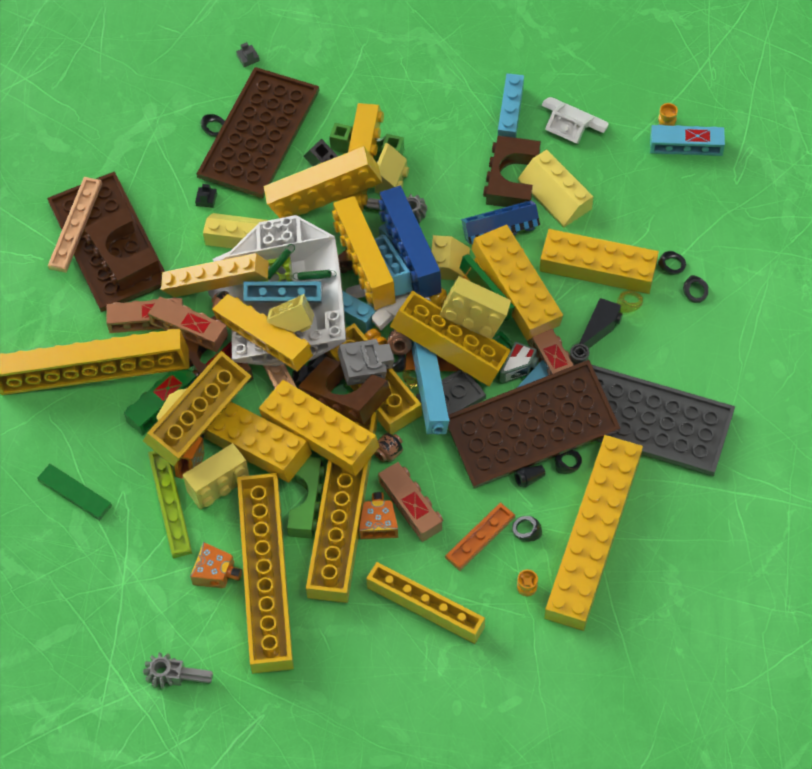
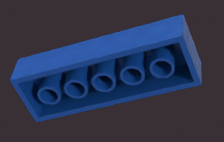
(410, 241)

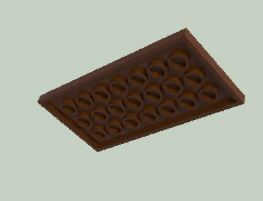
(258, 132)
(109, 200)
(532, 423)

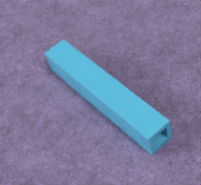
(430, 390)

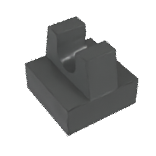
(247, 55)

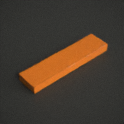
(480, 536)

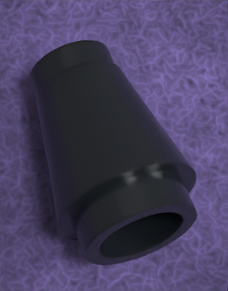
(529, 475)

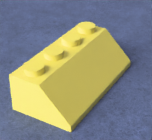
(556, 188)
(227, 230)

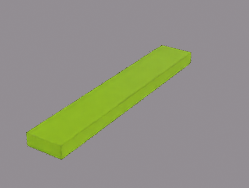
(170, 506)

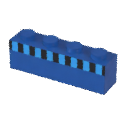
(517, 217)

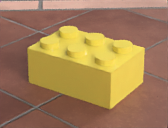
(475, 308)
(215, 476)

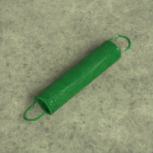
(279, 262)
(320, 274)

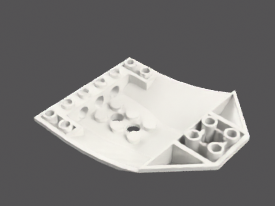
(313, 252)

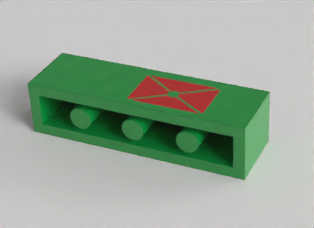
(144, 411)

